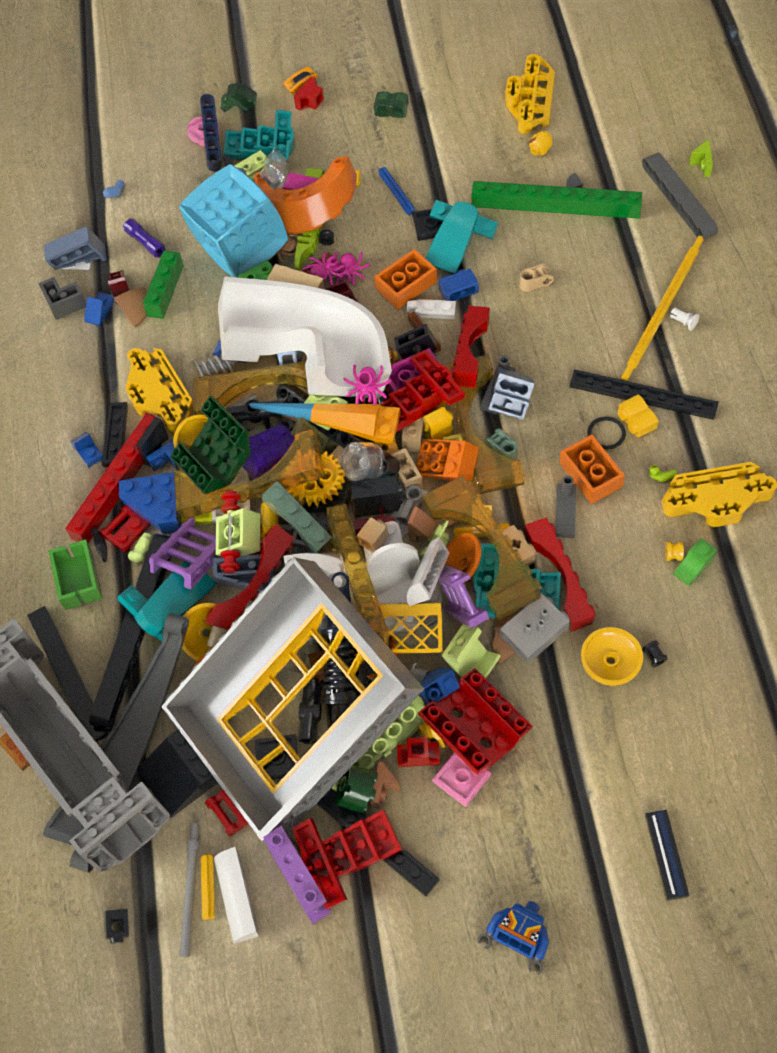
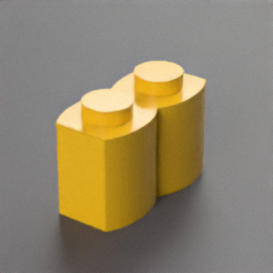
(637, 416)
(438, 424)

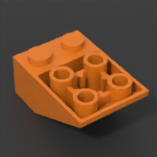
(447, 459)

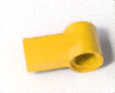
(268, 519)

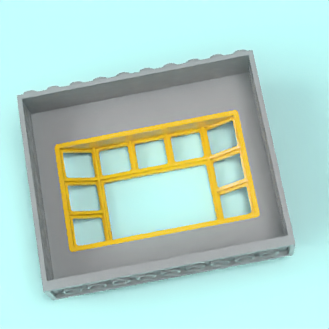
(250, 659)

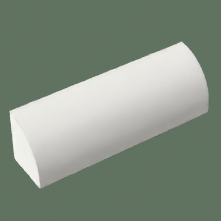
(428, 572)
(235, 895)

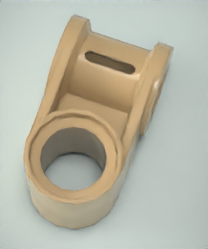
(534, 278)

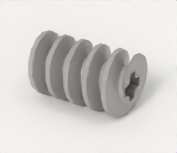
(215, 367)

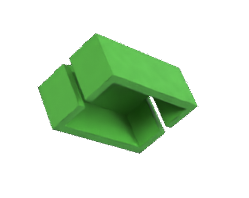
(75, 576)

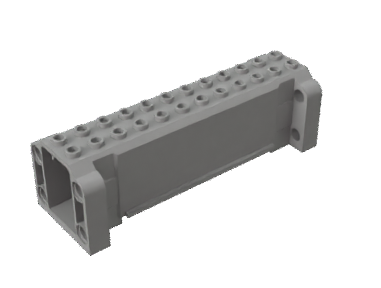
(70, 760)

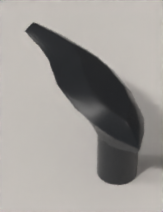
(99, 543)

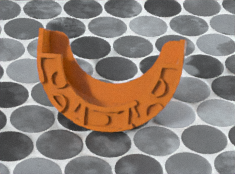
(312, 205)

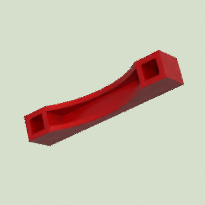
(465, 365)
(543, 538)
(272, 548)

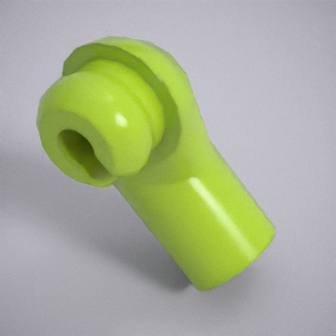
(660, 476)

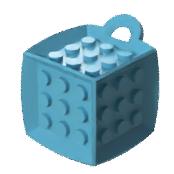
(234, 220)

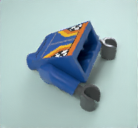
(520, 930)

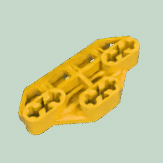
(527, 90)
(154, 393)
(719, 502)

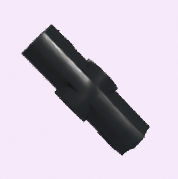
(246, 413)
(310, 712)

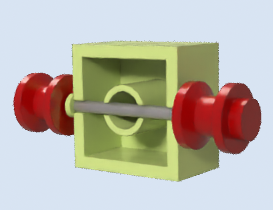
(236, 532)

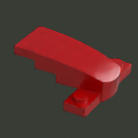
(424, 391)
(345, 852)

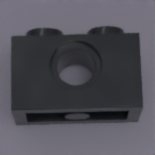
(415, 341)

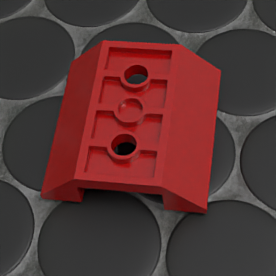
(484, 717)

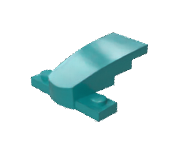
(250, 141)
(456, 233)
(488, 571)
(167, 599)

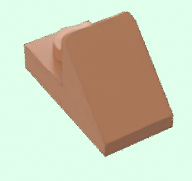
(420, 525)
(384, 781)

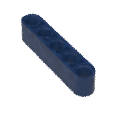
(210, 139)

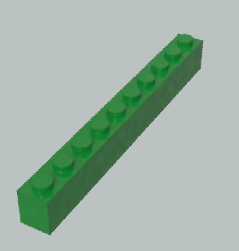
(556, 199)

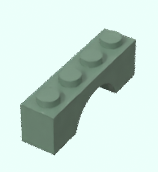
(309, 530)

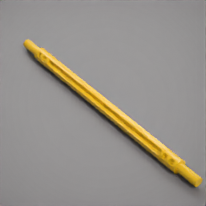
(662, 308)

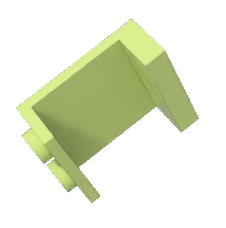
(467, 653)

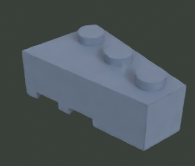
(74, 248)
(242, 577)

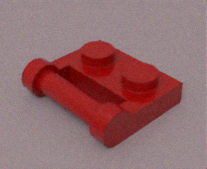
(128, 533)
(231, 828)

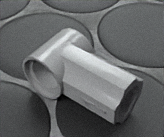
(409, 503)

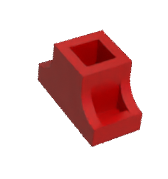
(309, 95)
(418, 753)

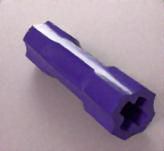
(136, 231)

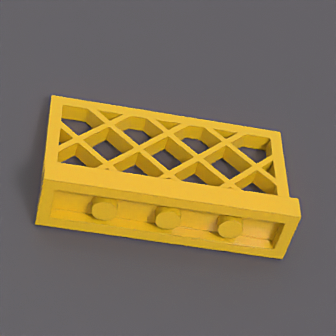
(420, 609)

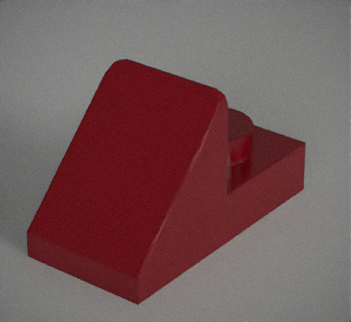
(117, 283)

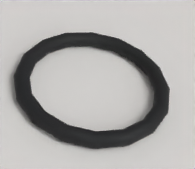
(615, 421)

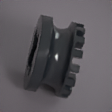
(326, 241)

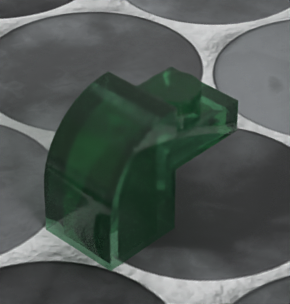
(238, 95)

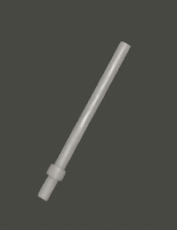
(193, 847)

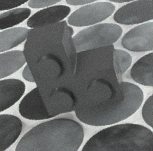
(62, 300)

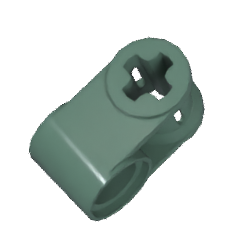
(501, 444)

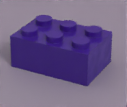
(267, 450)

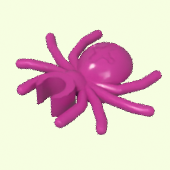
(350, 264)
(326, 268)
(367, 384)

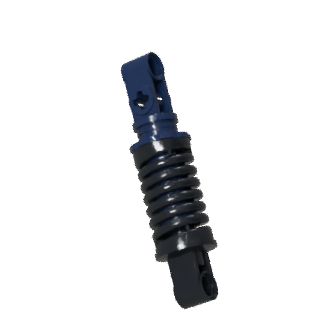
(340, 690)

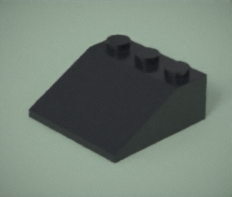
(176, 774)

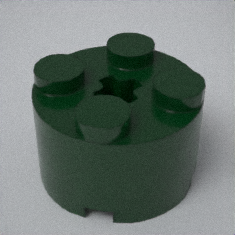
(356, 789)

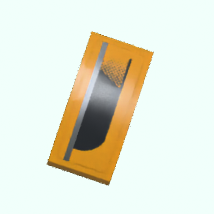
(298, 79)

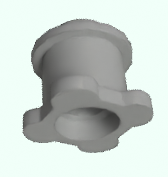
(418, 672)

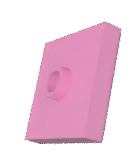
(460, 780)

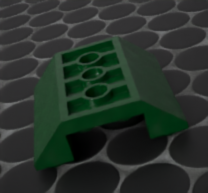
(207, 461)

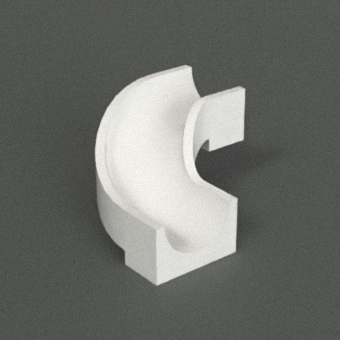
(285, 317)

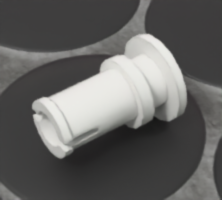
(686, 318)

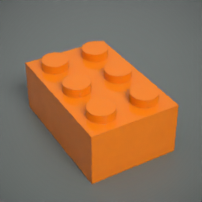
(405, 279)
(591, 469)

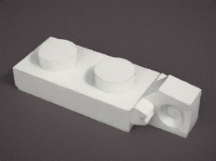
(432, 308)

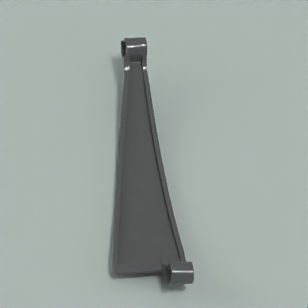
(133, 730)

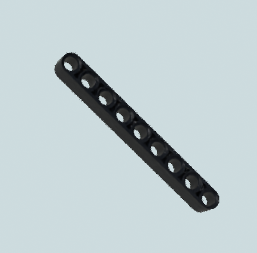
(293, 394)

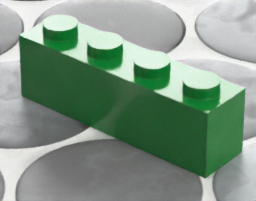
(163, 284)

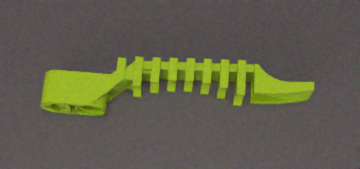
(308, 244)

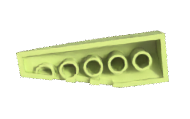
(394, 735)

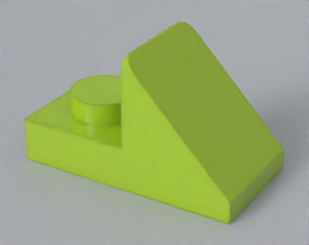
(703, 157)

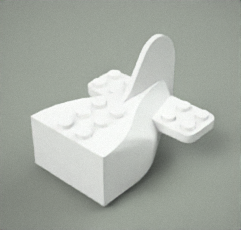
(389, 568)

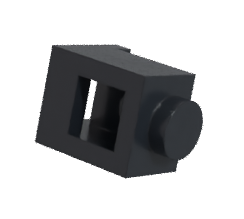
(121, 918)

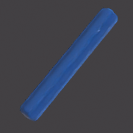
(396, 190)

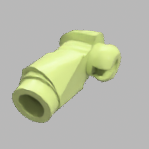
(141, 548)

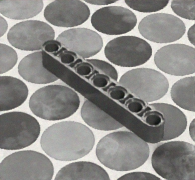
(679, 196)

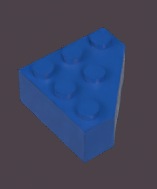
(153, 500)

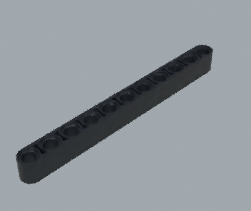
(126, 647)

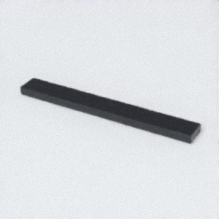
(652, 396)
(65, 670)
(401, 862)

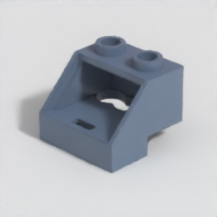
(502, 395)

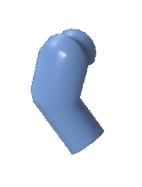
(114, 191)

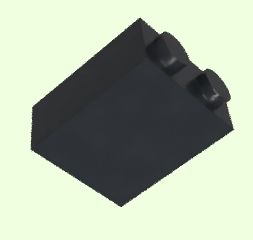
(373, 493)

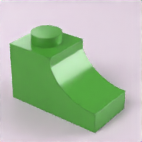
(695, 562)

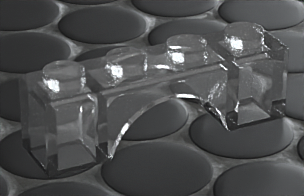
(276, 169)

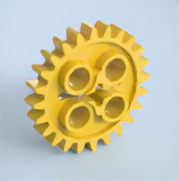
(335, 476)

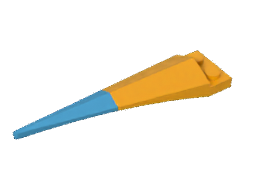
(363, 420)

